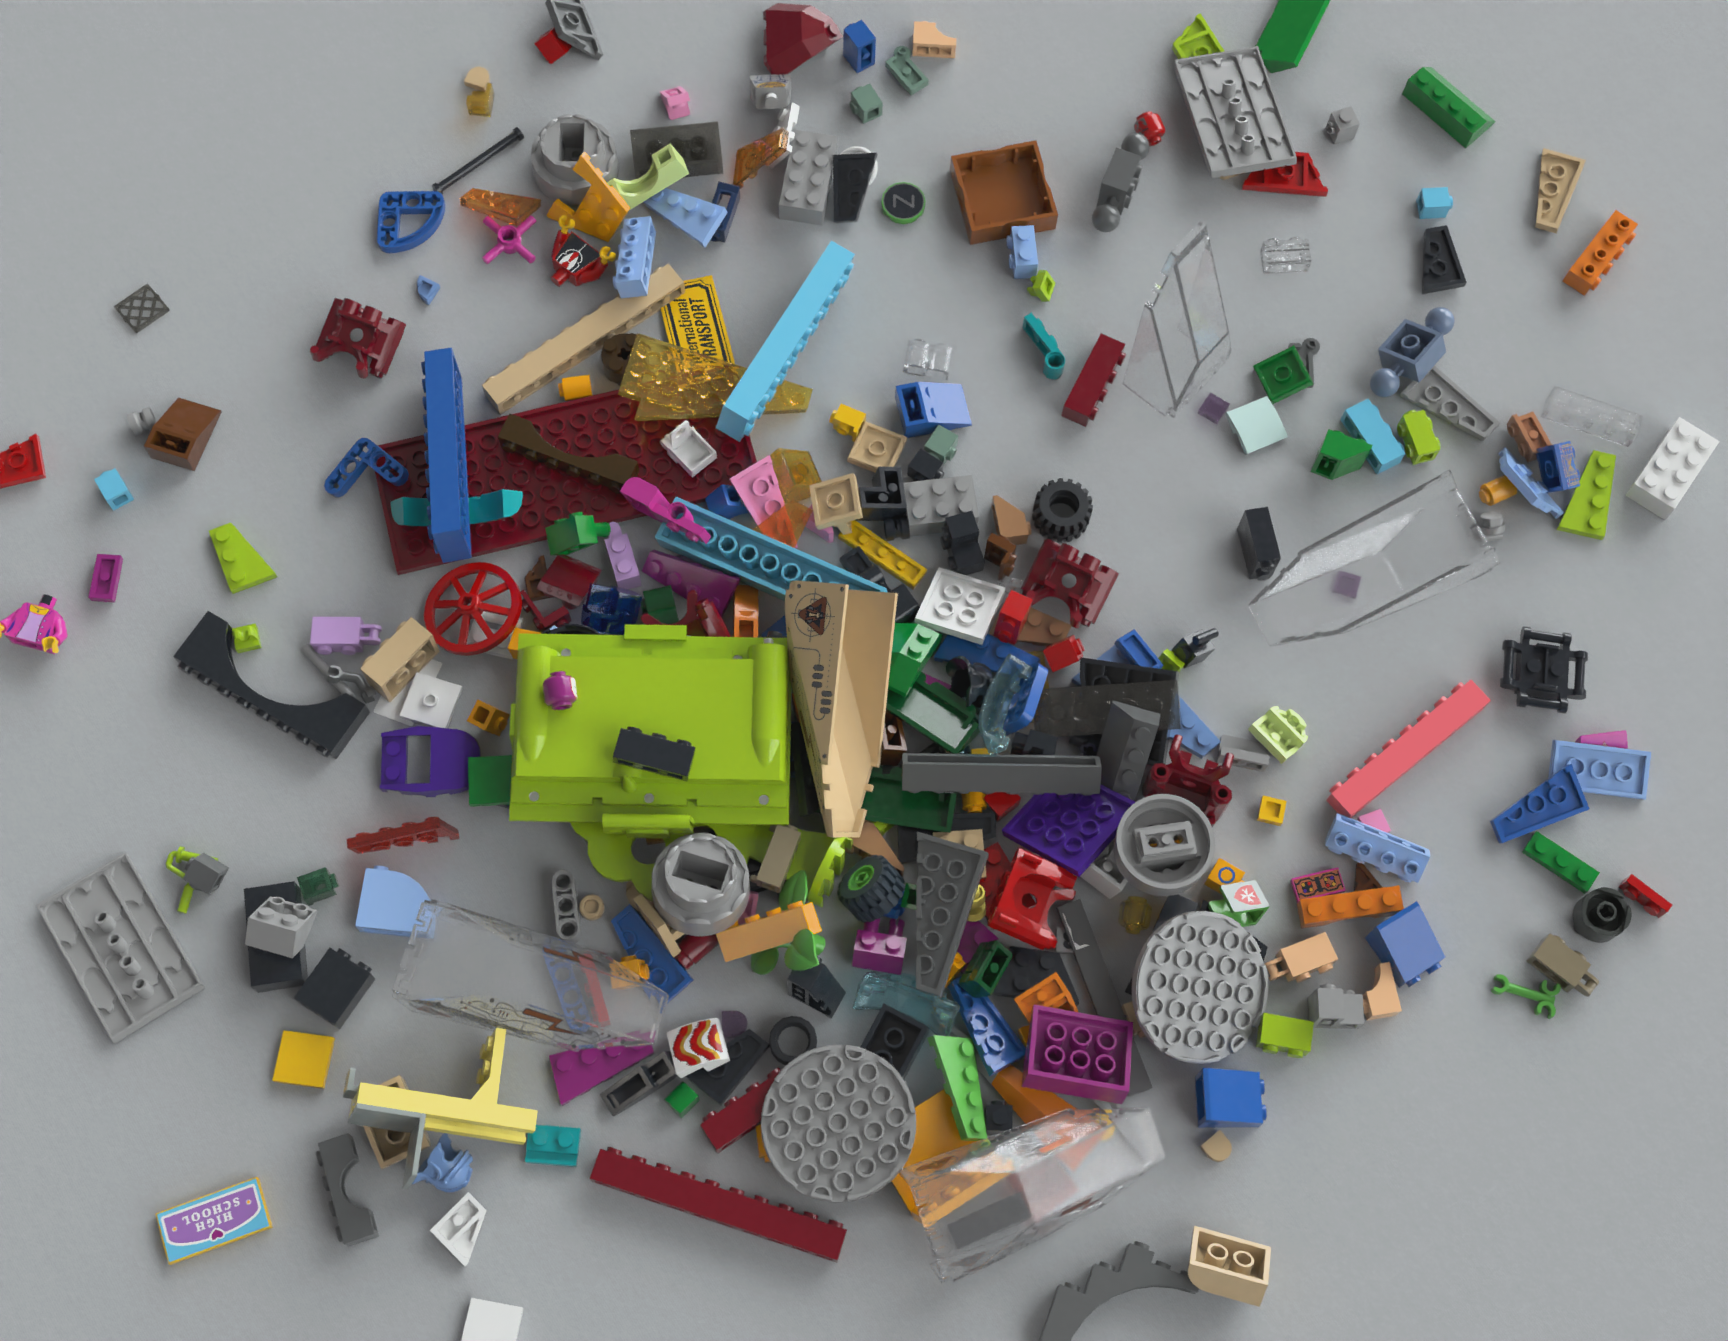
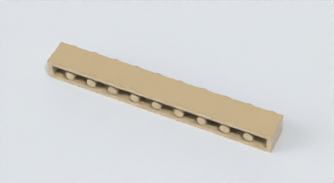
(580, 341)

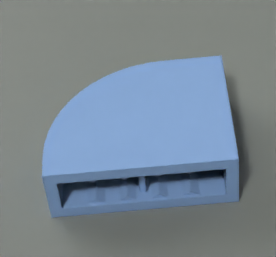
(389, 902)

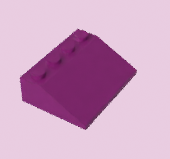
(1078, 1054)

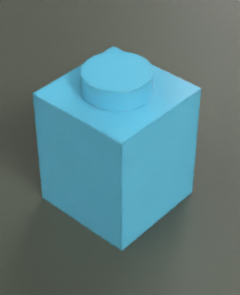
(1434, 203)
(114, 489)

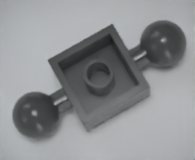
(1120, 182)

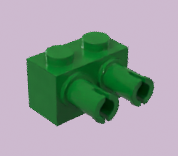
(575, 533)

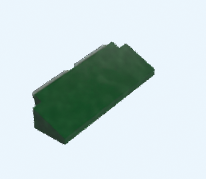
(936, 714)
(893, 806)

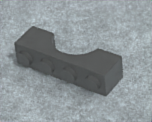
(338, 1158)

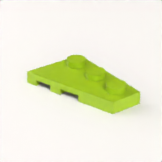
(239, 560)

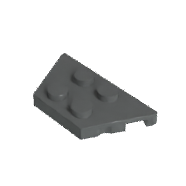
(574, 25)

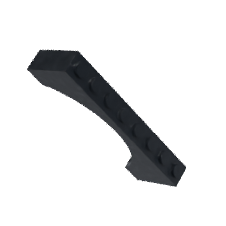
(324, 724)

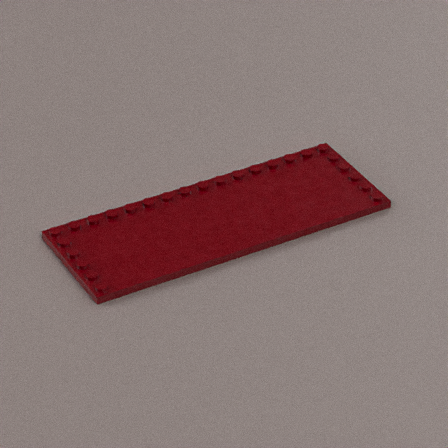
(579, 427)

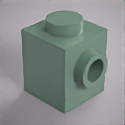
(866, 103)
(942, 444)

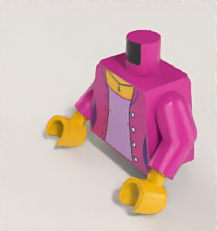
(36, 626)

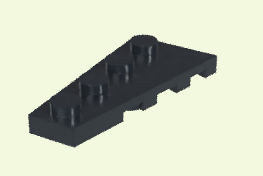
(961, 821)

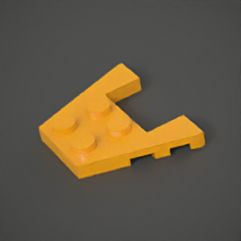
(600, 209)

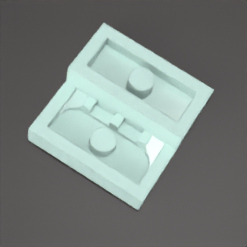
(1256, 424)

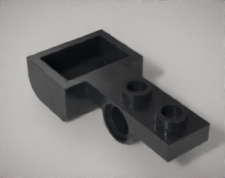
(859, 564)

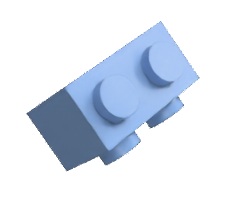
(1023, 252)

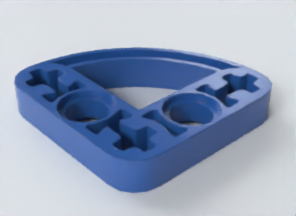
(395, 211)
(1027, 700)

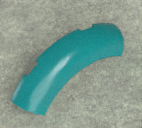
(482, 509)

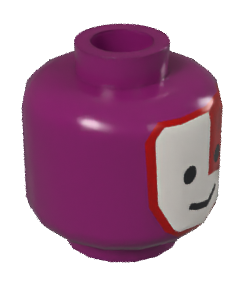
(559, 690)

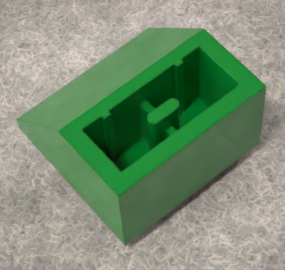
(1339, 455)

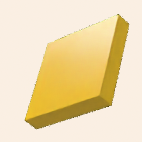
(303, 1059)

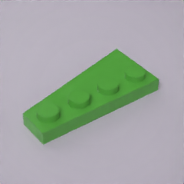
(960, 1072)

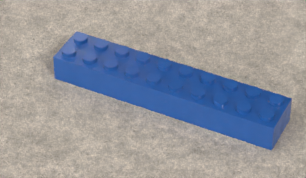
(446, 456)

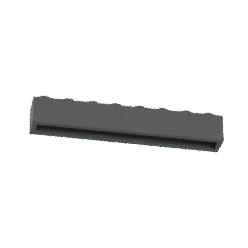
(1001, 773)

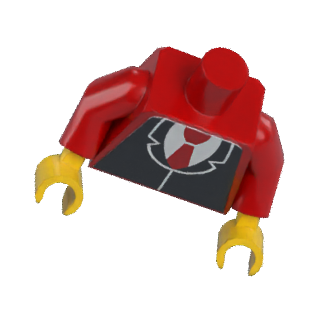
(575, 258)

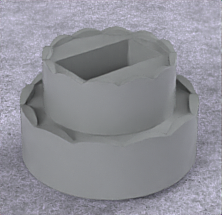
(554, 153)
(1169, 866)
(700, 884)

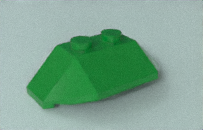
(910, 653)

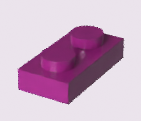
(105, 578)

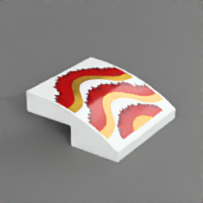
(698, 1046)

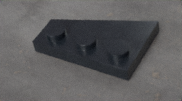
(850, 184)
(1440, 262)
(722, 1081)

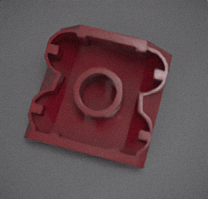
(568, 580)

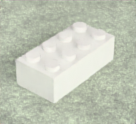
(1672, 468)

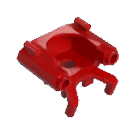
(1036, 877)

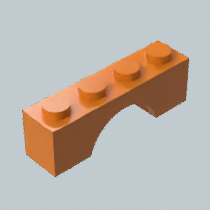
(1350, 905)

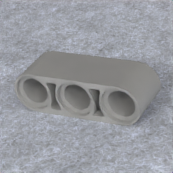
(562, 896)

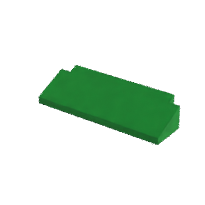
(1289, 32)

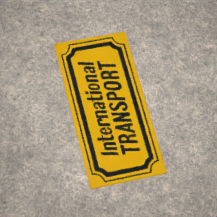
(697, 320)

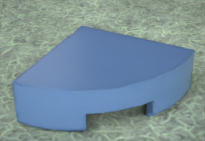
(427, 289)

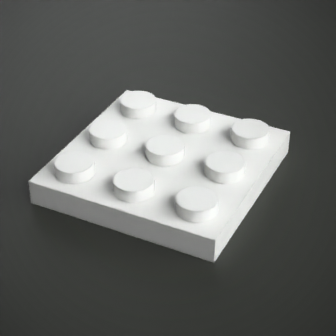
(960, 605)

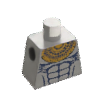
(770, 91)

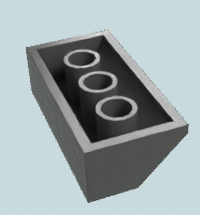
(1126, 747)

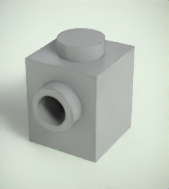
(1342, 125)

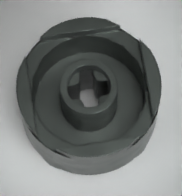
(1611, 922)

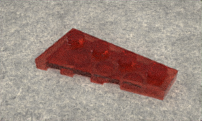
(402, 836)

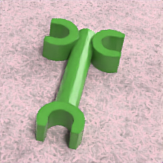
(1545, 996)

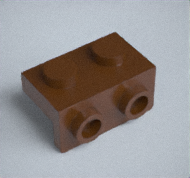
(1001, 553)

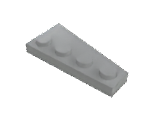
(1449, 402)

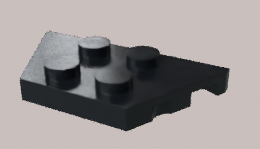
(806, 790)
(1030, 968)

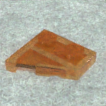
(786, 523)

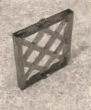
(148, 320)

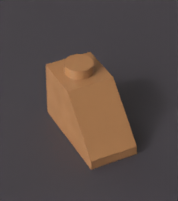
(1010, 521)

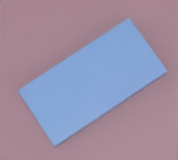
(1604, 768)

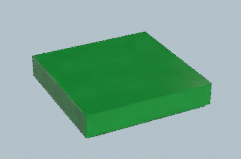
(1283, 374)
(489, 780)

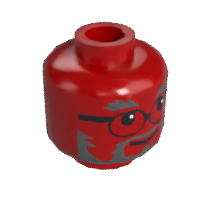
(1150, 126)

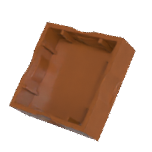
(1002, 191)

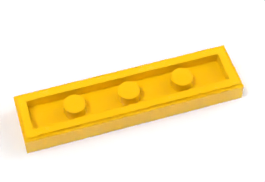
(884, 555)

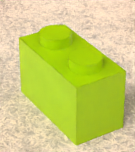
(1284, 1035)

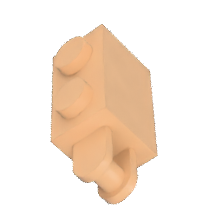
(1303, 958)

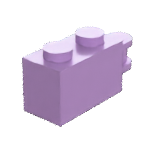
(622, 558)
(342, 635)

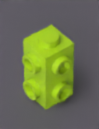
(1418, 436)

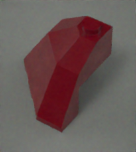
(795, 36)

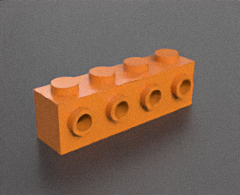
(1600, 252)

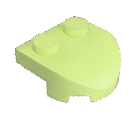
(1280, 732)

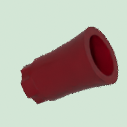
(695, 948)

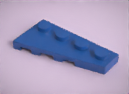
(990, 653)
(642, 942)
(988, 1029)

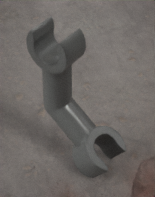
(367, 692)

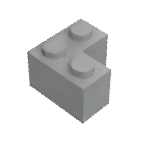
(1335, 1008)

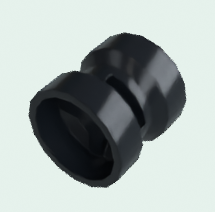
(902, 528)

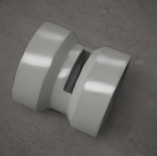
(141, 421)

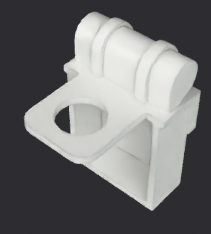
(688, 448)

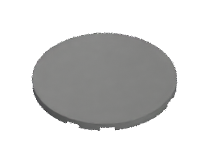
(1199, 987)
(838, 1123)

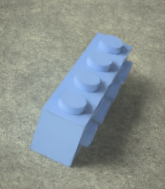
(635, 257)
(1377, 848)

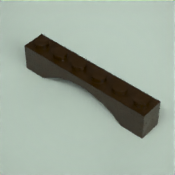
(610, 471)

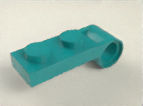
(1046, 344)

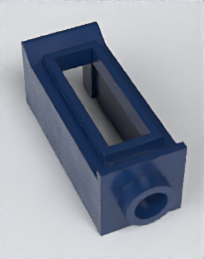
(734, 193)

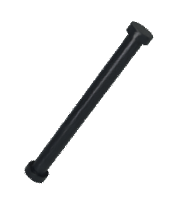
(479, 160)

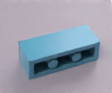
(1365, 423)

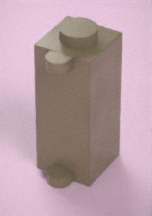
(778, 858)

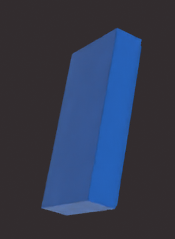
(1137, 651)

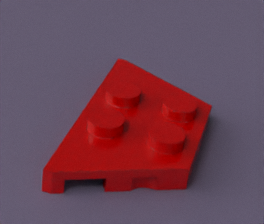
(1291, 179)

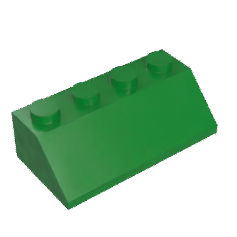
(1446, 106)

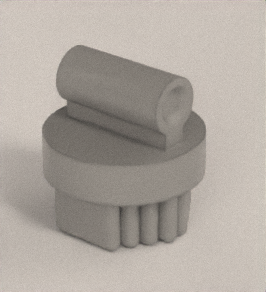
(1492, 525)

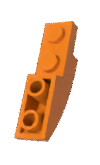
(745, 612)

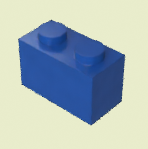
(859, 46)

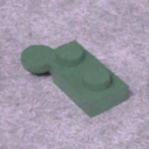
(906, 71)

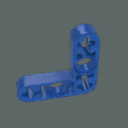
(367, 458)

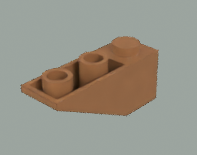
(873, 843)

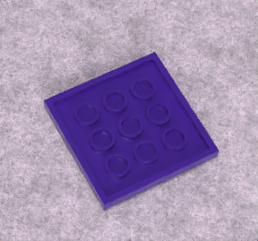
(1068, 827)

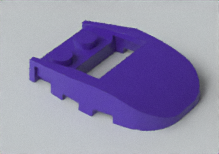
(447, 761)

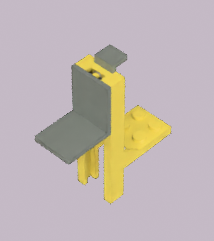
(421, 1111)

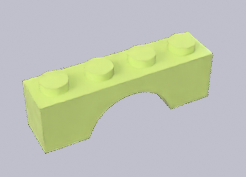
(665, 170)

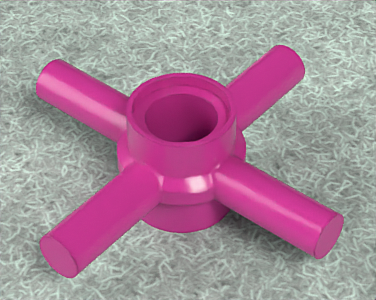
(507, 232)

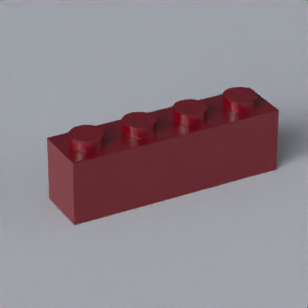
(1093, 380)
(738, 1116)

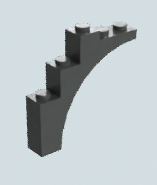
(1136, 1271)

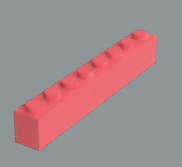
(1408, 750)

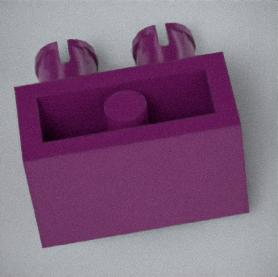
(880, 950)

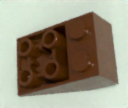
(182, 433)

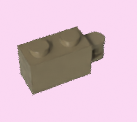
(1563, 965)

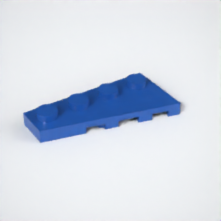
(1546, 804)

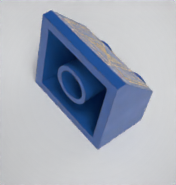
(1558, 467)

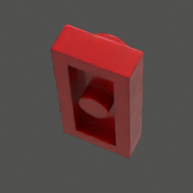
(1643, 894)

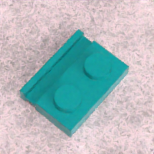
(553, 1146)

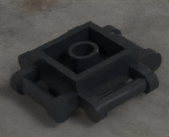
(1543, 670)

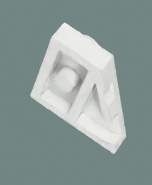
(461, 1227)

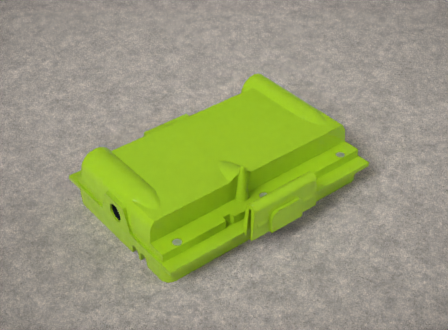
(710, 691)

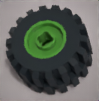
(871, 888)

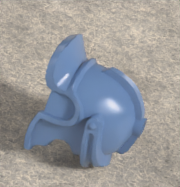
(446, 1167)

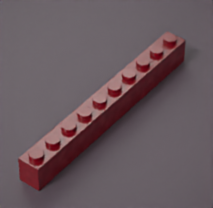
(719, 1205)

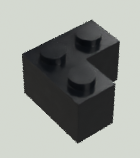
(886, 496)
(962, 544)

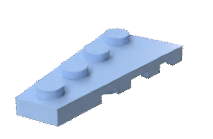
(692, 215)

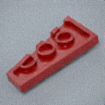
(22, 463)

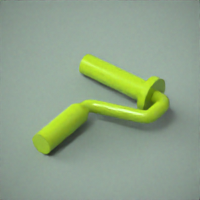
(187, 892)

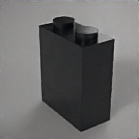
(1258, 543)
(335, 987)

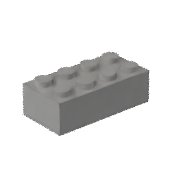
(808, 177)

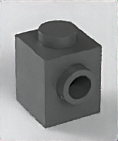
(205, 873)

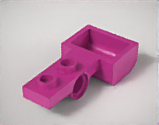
(652, 503)

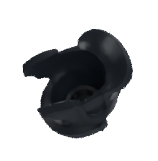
(969, 679)

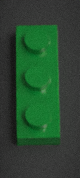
(1560, 862)

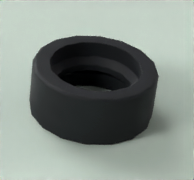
(791, 1021)

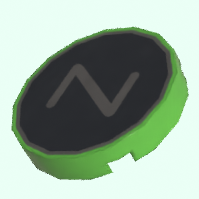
(903, 203)

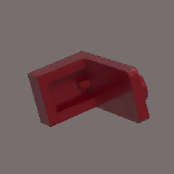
(558, 618)

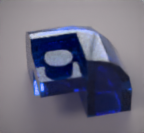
(610, 609)

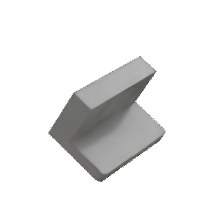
(1246, 753)

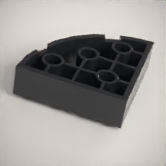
(1106, 672)

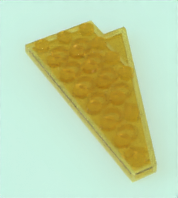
(689, 384)

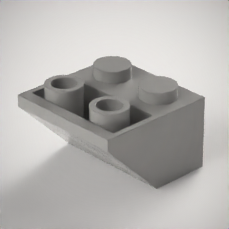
(280, 926)

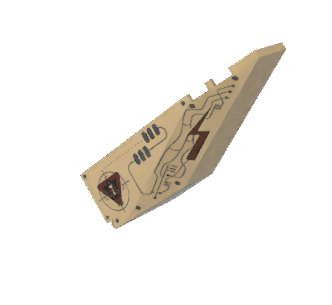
(840, 689)

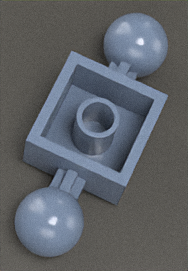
(1411, 351)

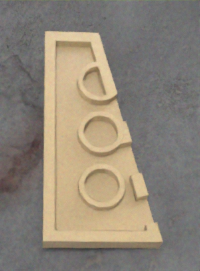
(1556, 186)

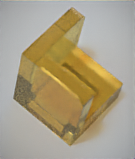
(481, 102)

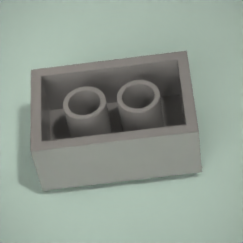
(935, 500)

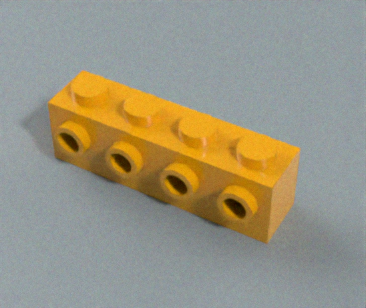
(767, 932)

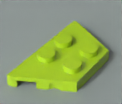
(1196, 40)

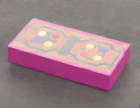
(1318, 884)

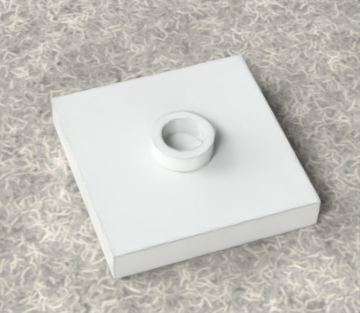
(431, 701)

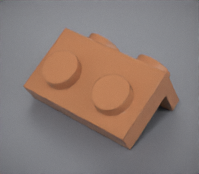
(1527, 434)

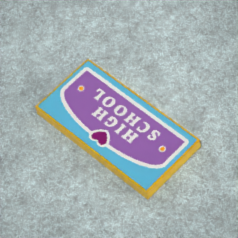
(213, 1220)

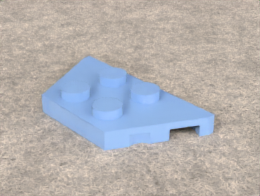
(1531, 489)

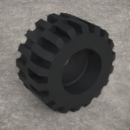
(1068, 494)

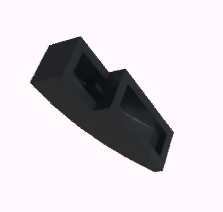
(640, 1083)

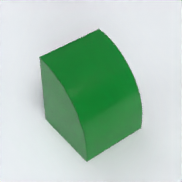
(682, 1099)

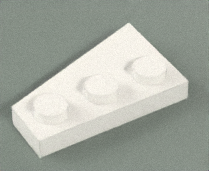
(787, 120)

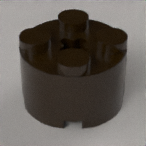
(616, 355)

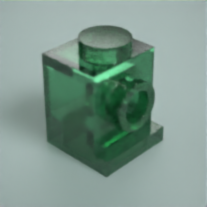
(310, 882)

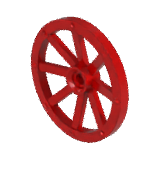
(474, 610)

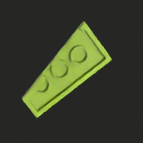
(1590, 501)

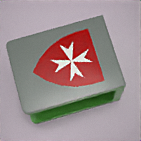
(1241, 902)

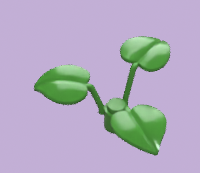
(804, 948)

